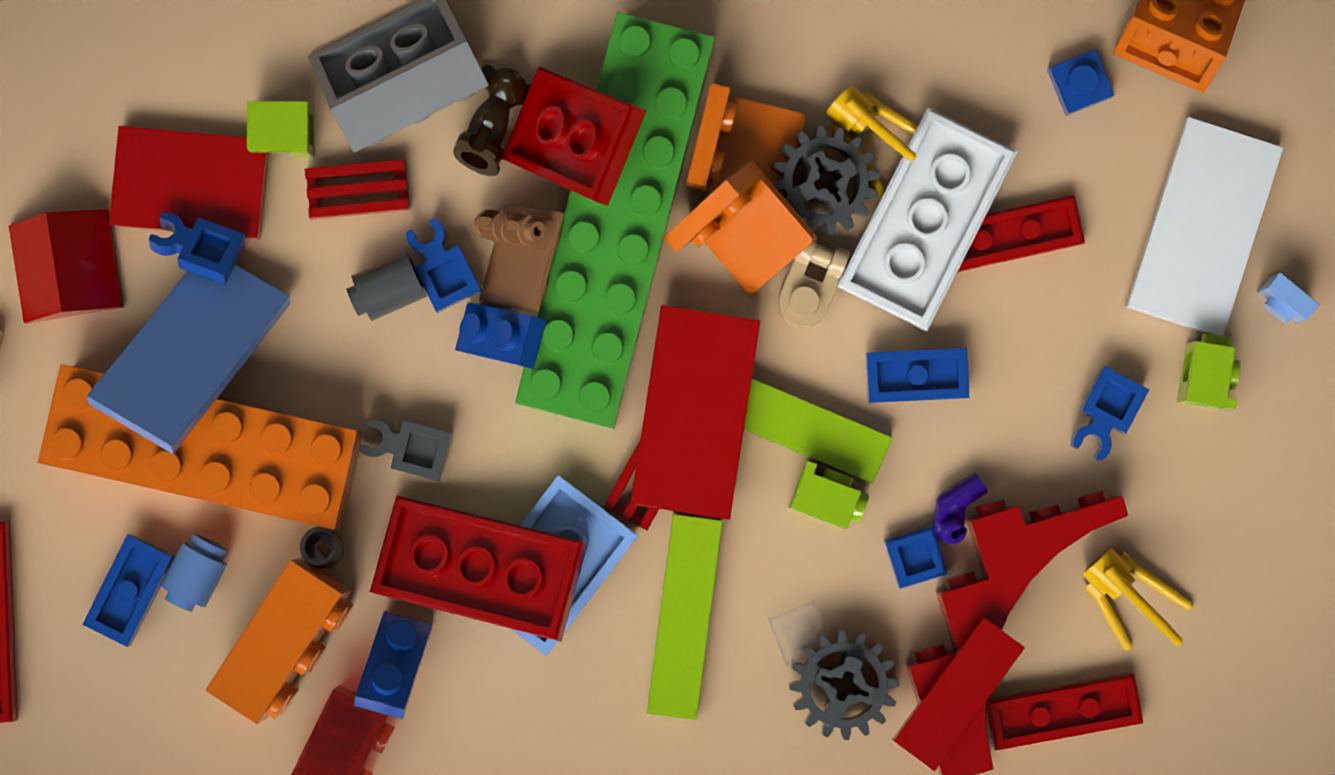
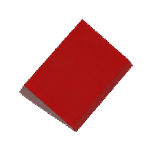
(65, 264)

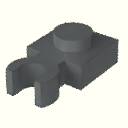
(416, 448)

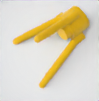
(858, 113)
(1112, 576)

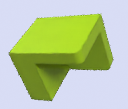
(281, 127)

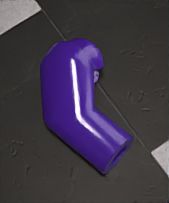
(951, 508)

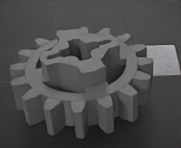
(812, 159)
(836, 706)

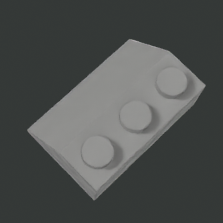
(397, 72)

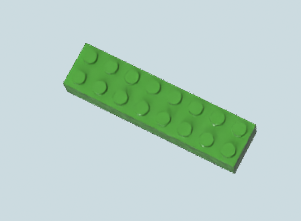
(612, 251)

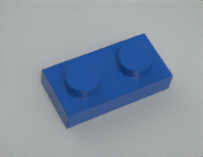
(500, 335)
(917, 375)
(128, 590)
(393, 665)

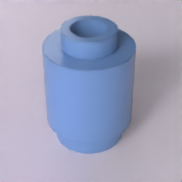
(194, 572)

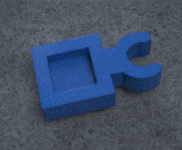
(204, 250)
(445, 273)
(1111, 405)

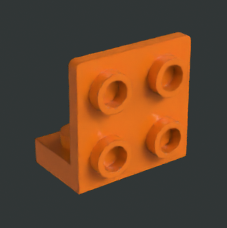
(1180, 38)
(735, 134)
(746, 228)

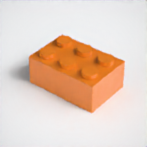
(281, 641)

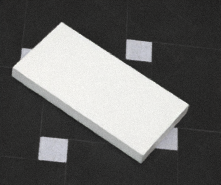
(927, 219)
(1204, 227)

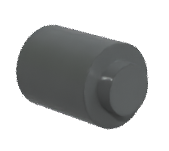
(386, 287)

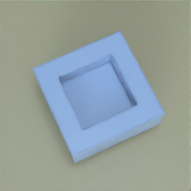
(1286, 299)

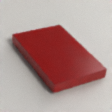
(573, 135)
(187, 177)

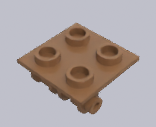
(520, 254)

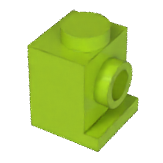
(1209, 373)
(828, 497)

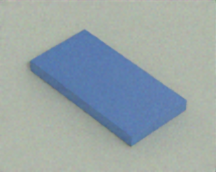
(187, 355)

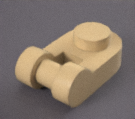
(804, 299)

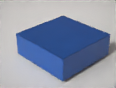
(915, 557)

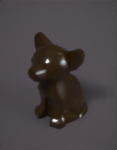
(480, 144)

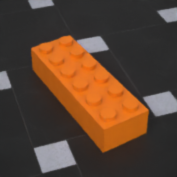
(229, 458)

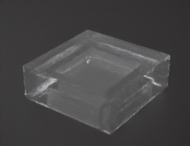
(797, 628)

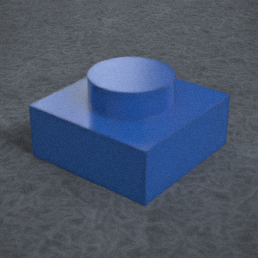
(1080, 82)

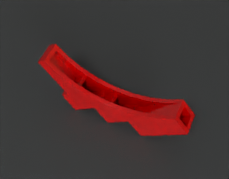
(1009, 559)

